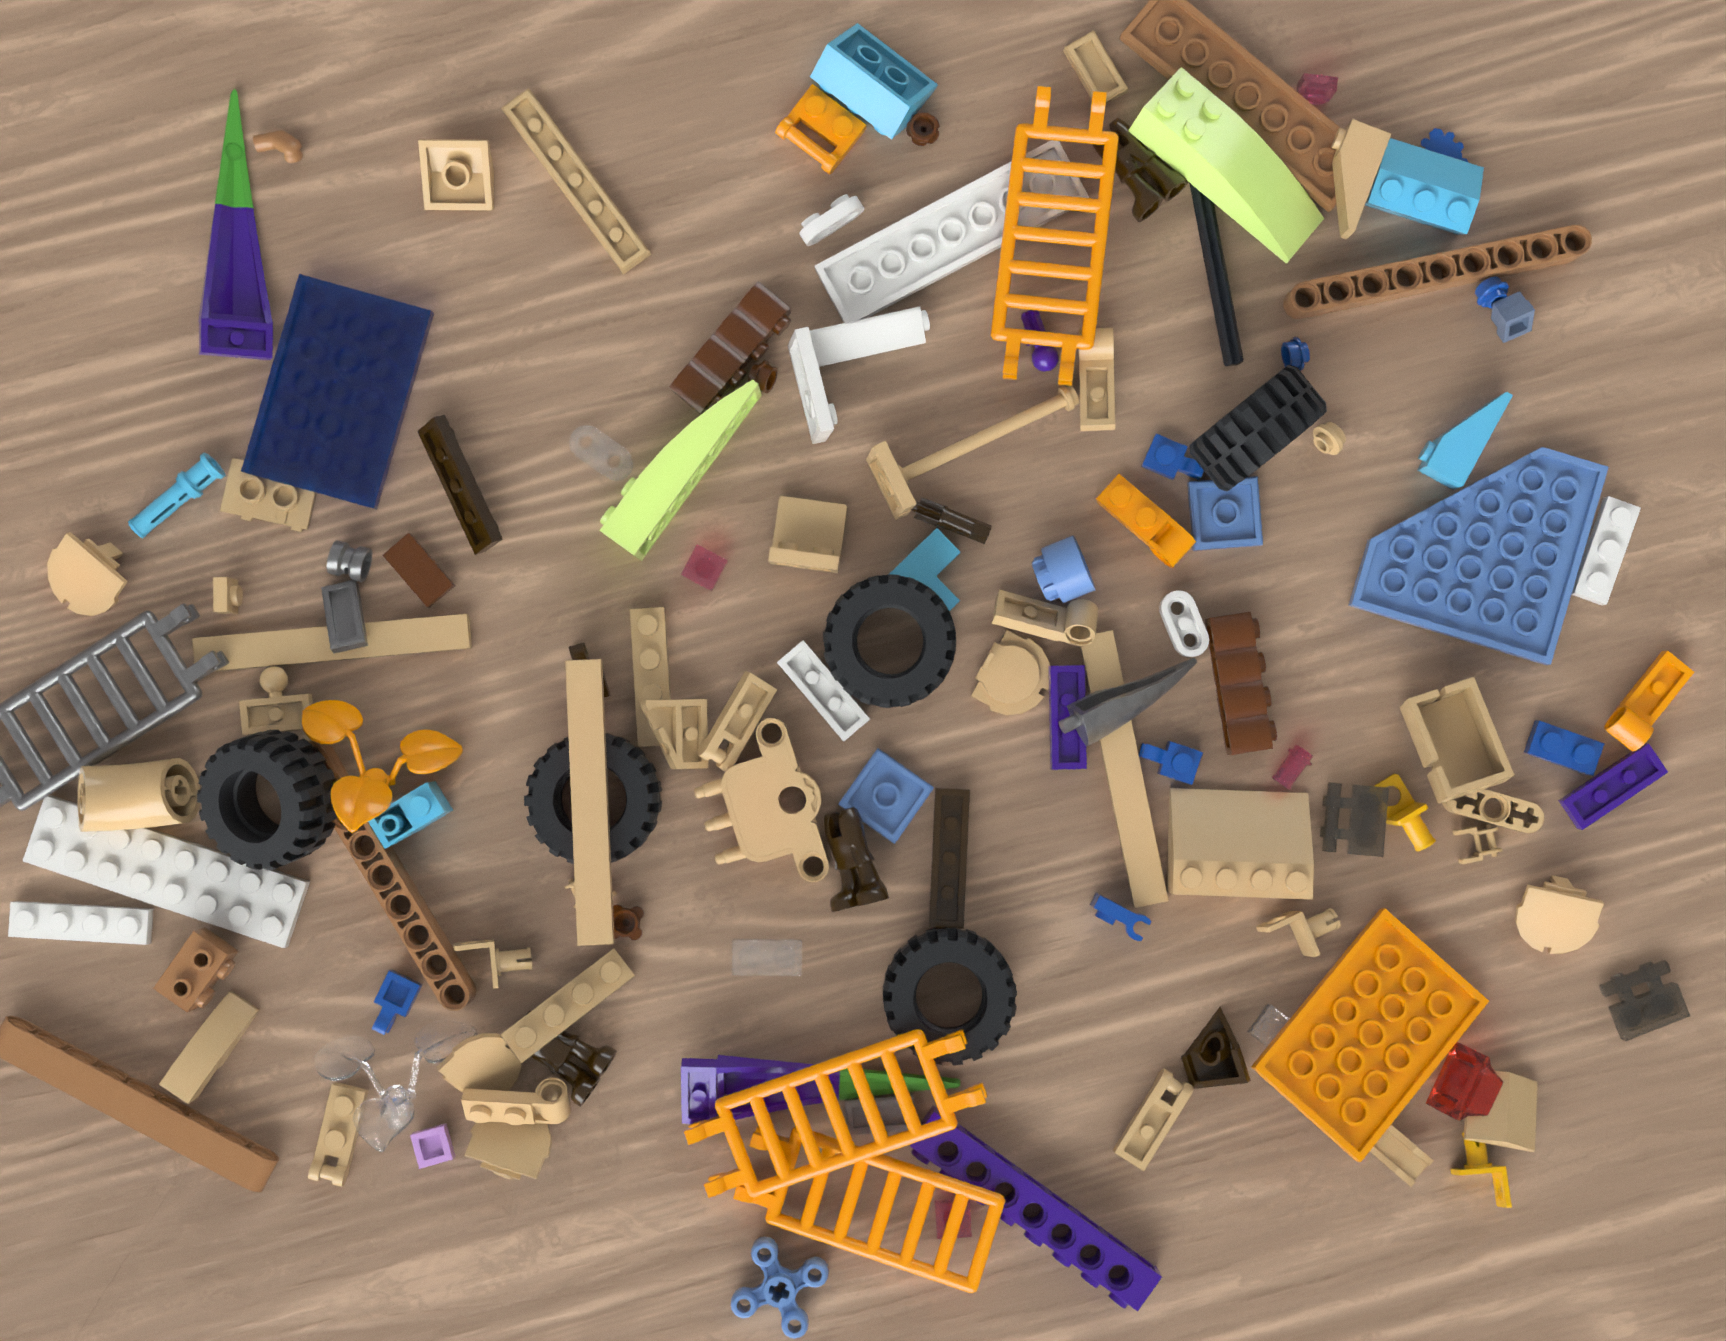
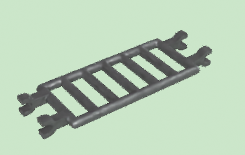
(136, 728)

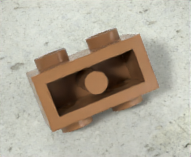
(196, 970)

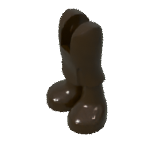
(1132, 162)
(850, 851)
(556, 1057)

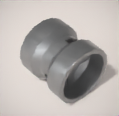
(347, 560)

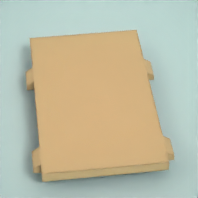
(266, 499)

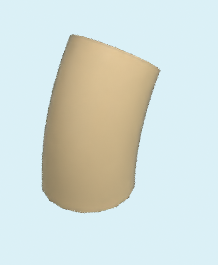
(137, 795)

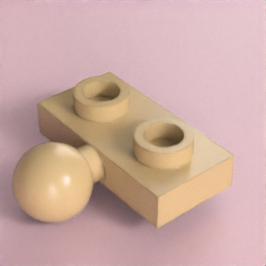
(275, 711)

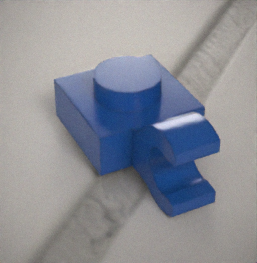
(1167, 458)
(1175, 761)
(1111, 911)
(395, 997)

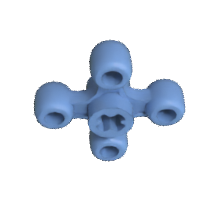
(783, 1300)

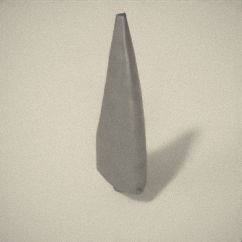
(1113, 707)

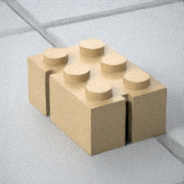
(1456, 740)

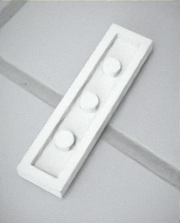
(80, 922)

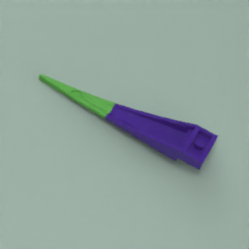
(234, 299)
(710, 1079)

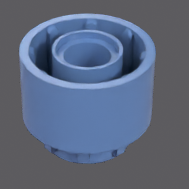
(1063, 571)

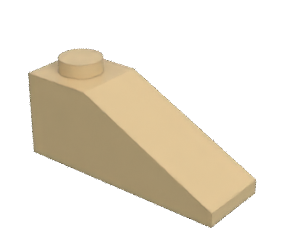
(1354, 169)

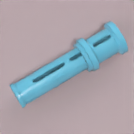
(188, 485)

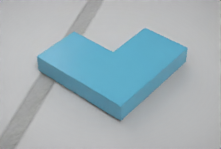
(927, 562)

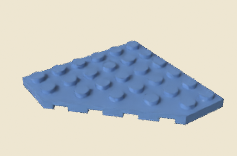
(1490, 558)

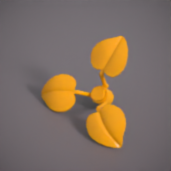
(369, 795)

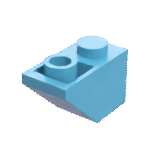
(411, 814)

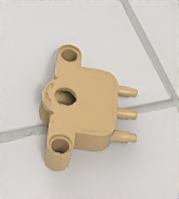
(755, 809)

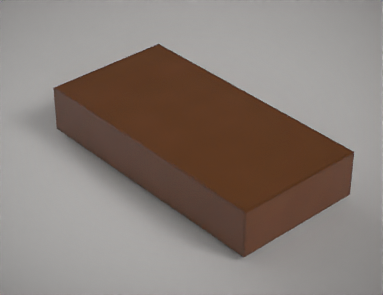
(418, 570)

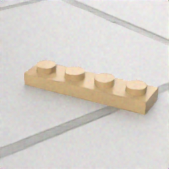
(649, 665)
(567, 1005)

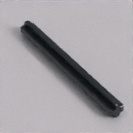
(1217, 278)

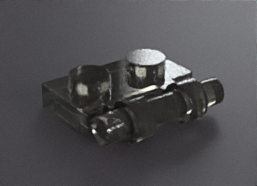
(1366, 819)
(1648, 1010)

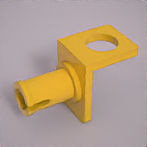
(1407, 814)
(1478, 1164)

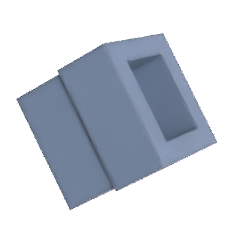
(1512, 316)

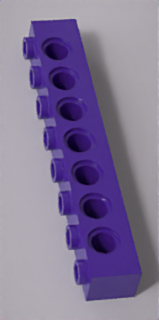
(1129, 1289)

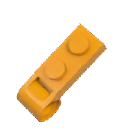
(1146, 521)
(1647, 700)

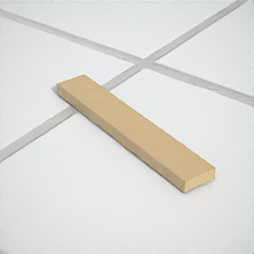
(576, 181)

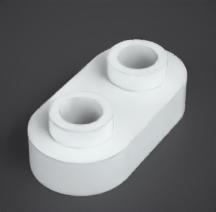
(842, 212)
(1187, 622)

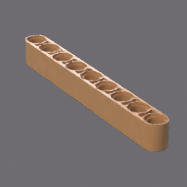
(1451, 264)
(419, 912)
(136, 1104)

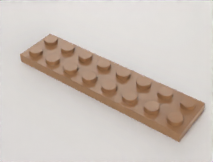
(1179, 35)

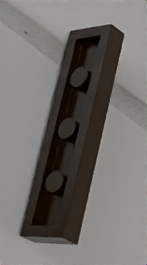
(459, 484)
(949, 858)

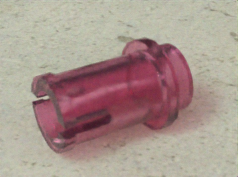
(1292, 766)

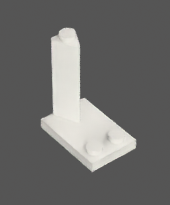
(843, 343)

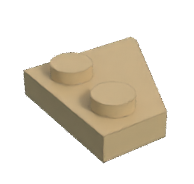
(679, 729)

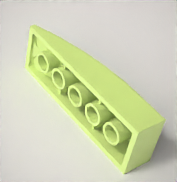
(1227, 163)
(674, 473)

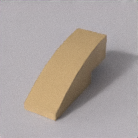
(209, 1047)

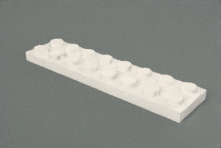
(937, 239)
(168, 874)

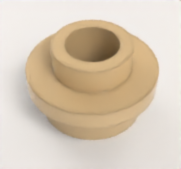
(1329, 438)

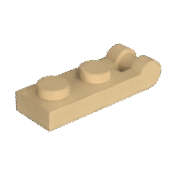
(737, 721)
(1153, 1120)
(337, 1134)

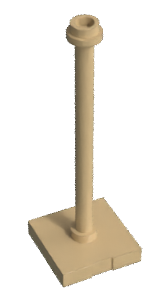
(894, 479)

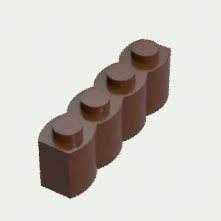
(731, 348)
(1239, 683)

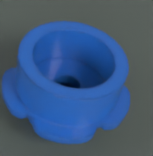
(1491, 291)
(1295, 353)

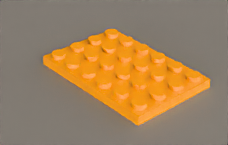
(1370, 1034)

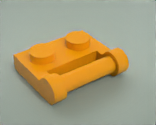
(828, 121)

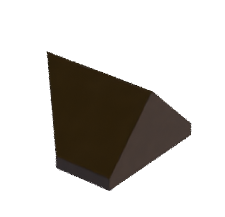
(1215, 1056)

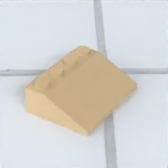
(1239, 844)

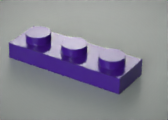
(1065, 687)
(1613, 786)

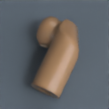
(282, 142)

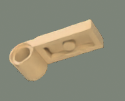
(1097, 383)
(1070, 625)
(519, 1107)

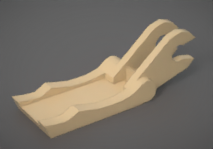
(1401, 1155)

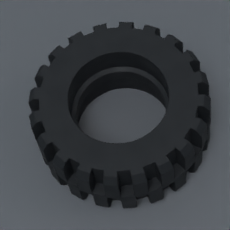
(1258, 428)
(843, 651)
(641, 807)
(234, 810)
(961, 948)

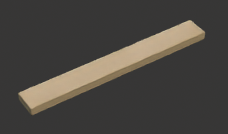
(313, 644)
(1126, 782)
(589, 802)

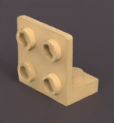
(808, 534)

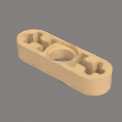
(1513, 823)

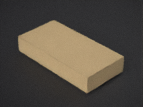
(1095, 67)

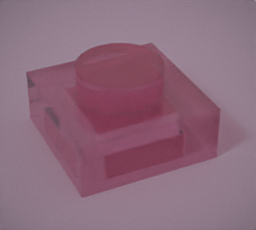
(1317, 88)
(704, 567)
(942, 1212)

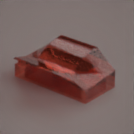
(1465, 1084)

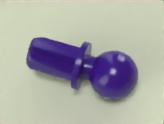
(1043, 357)

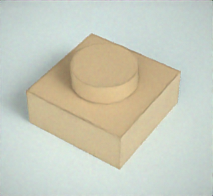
(226, 595)

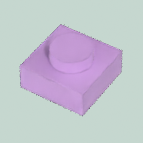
(432, 1145)

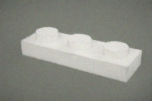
(1605, 550)
(823, 691)

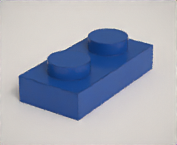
(1564, 748)

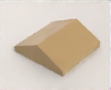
(456, 174)
(1510, 1118)

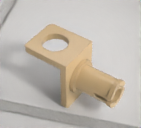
(1304, 930)
(500, 961)

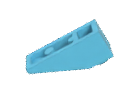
(1456, 451)

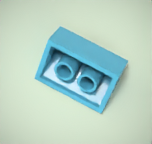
(872, 80)
(1426, 187)

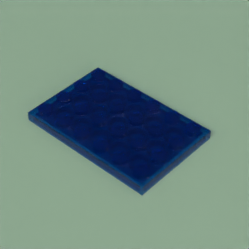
(337, 391)

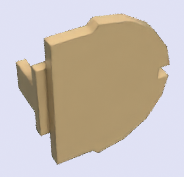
(85, 575)
(1012, 675)
(1557, 916)
(481, 1064)
(510, 1148)

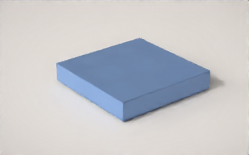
(1225, 517)
(886, 795)

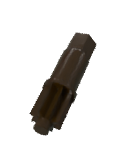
(951, 520)

